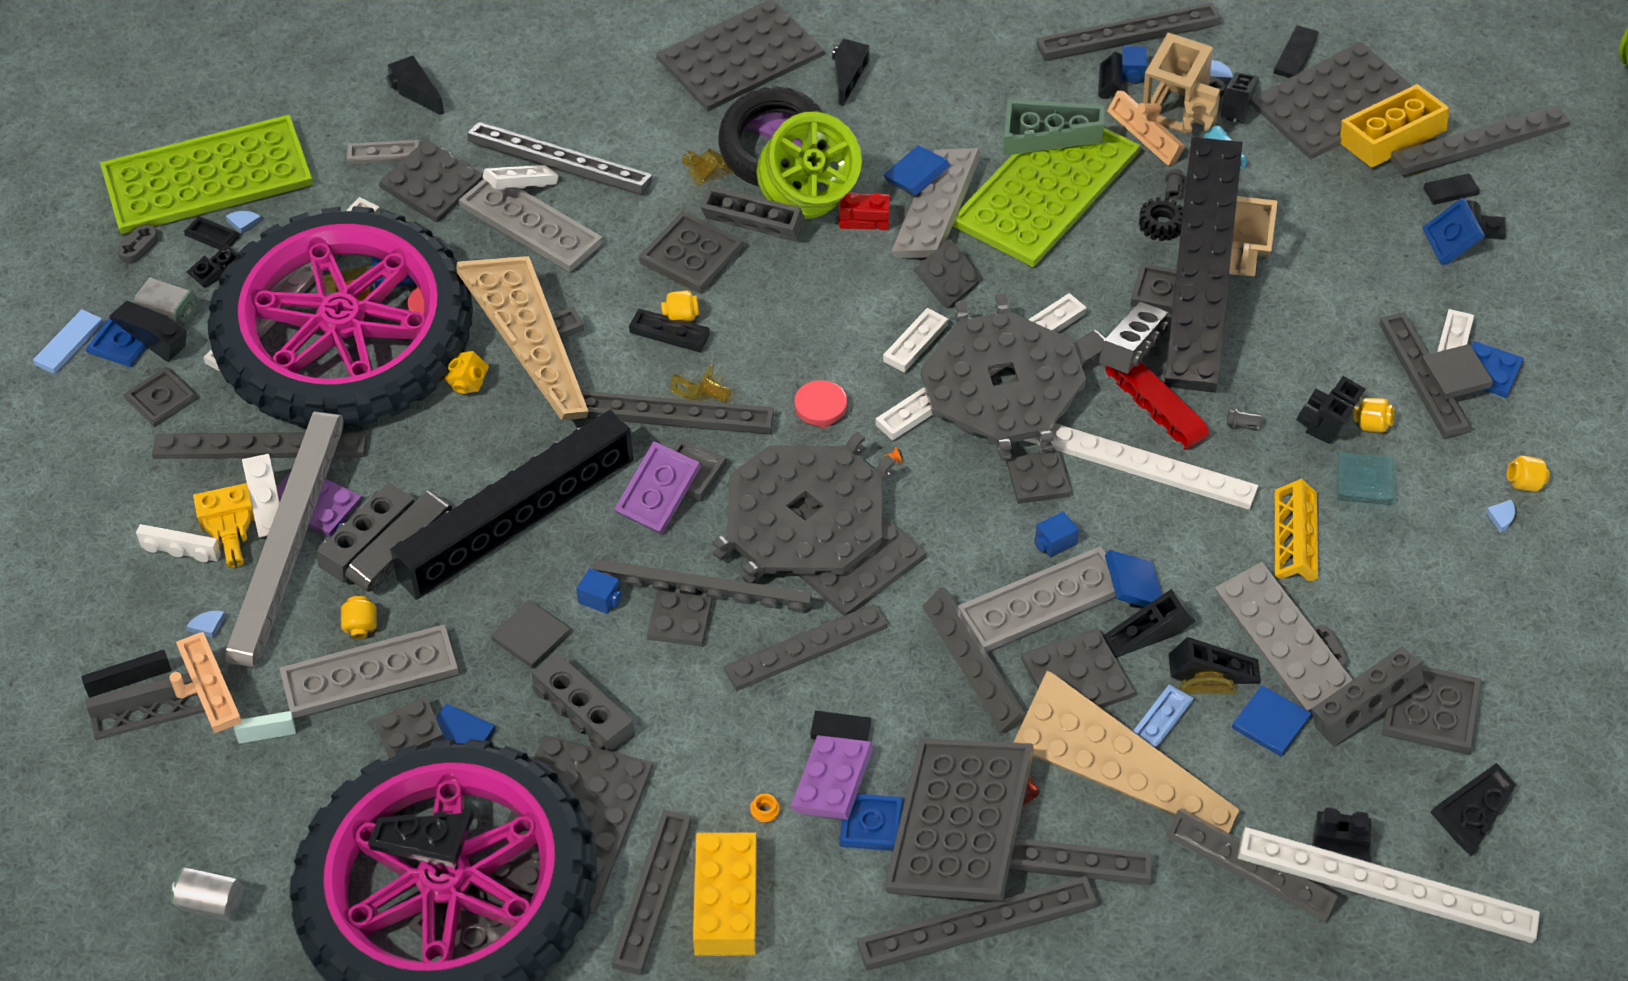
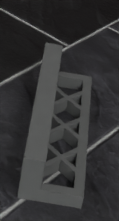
(138, 698)

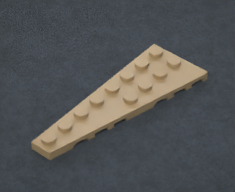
(520, 313)
(1094, 745)

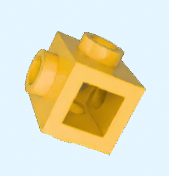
(466, 373)

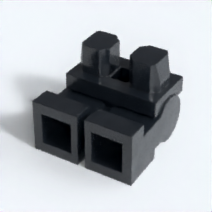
(1332, 409)
(1343, 833)

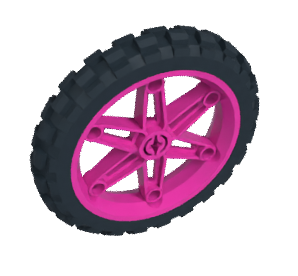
(317, 239)
(446, 768)

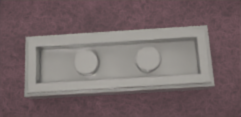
(380, 151)

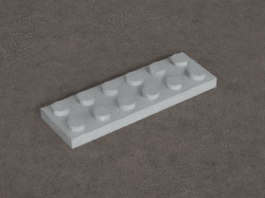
(936, 206)
(532, 224)
(1040, 599)
(1283, 636)
(368, 671)

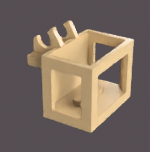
(1185, 72)
(1252, 234)

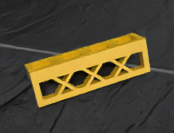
(1302, 526)

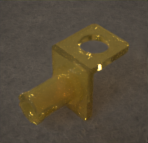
(704, 166)
(704, 386)

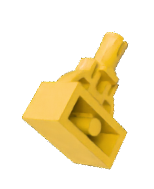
(224, 515)

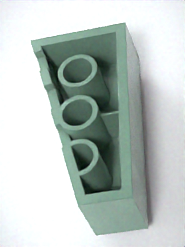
(1050, 125)

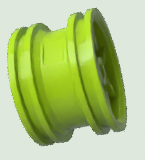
(841, 148)

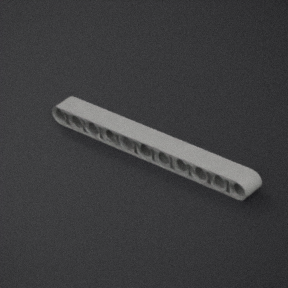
(284, 540)

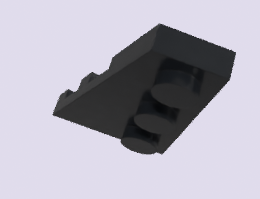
(1474, 807)
(425, 838)

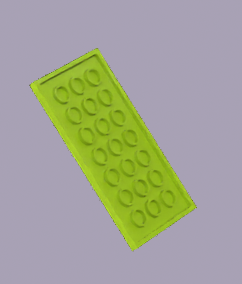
(206, 174)
(1042, 195)

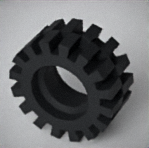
(1161, 229)

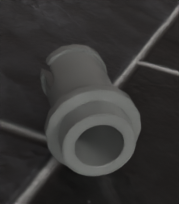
(1174, 180)
(1243, 419)

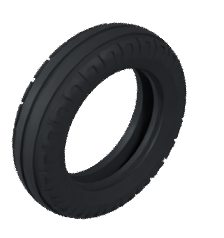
(746, 109)

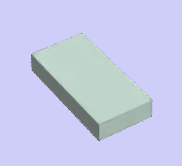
(265, 727)

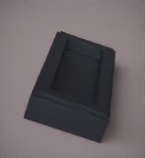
(1110, 75)
(1451, 189)
(211, 233)
(840, 726)

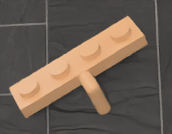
(1142, 123)
(206, 682)

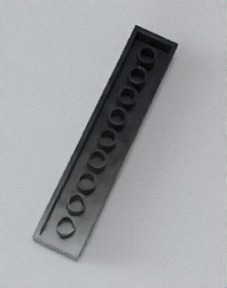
(1203, 265)
(512, 504)

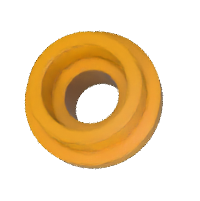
(764, 800)

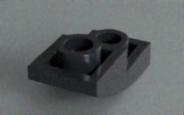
(208, 270)

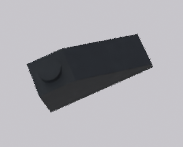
(850, 62)
(414, 84)
(1238, 96)
(151, 328)
(1150, 625)
(1197, 656)

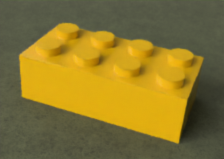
(1394, 125)
(725, 894)

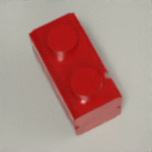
(864, 211)

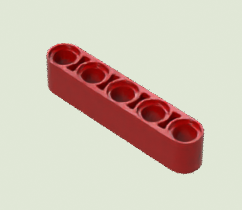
(1162, 404)

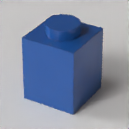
(1134, 63)
(1056, 534)
(599, 591)

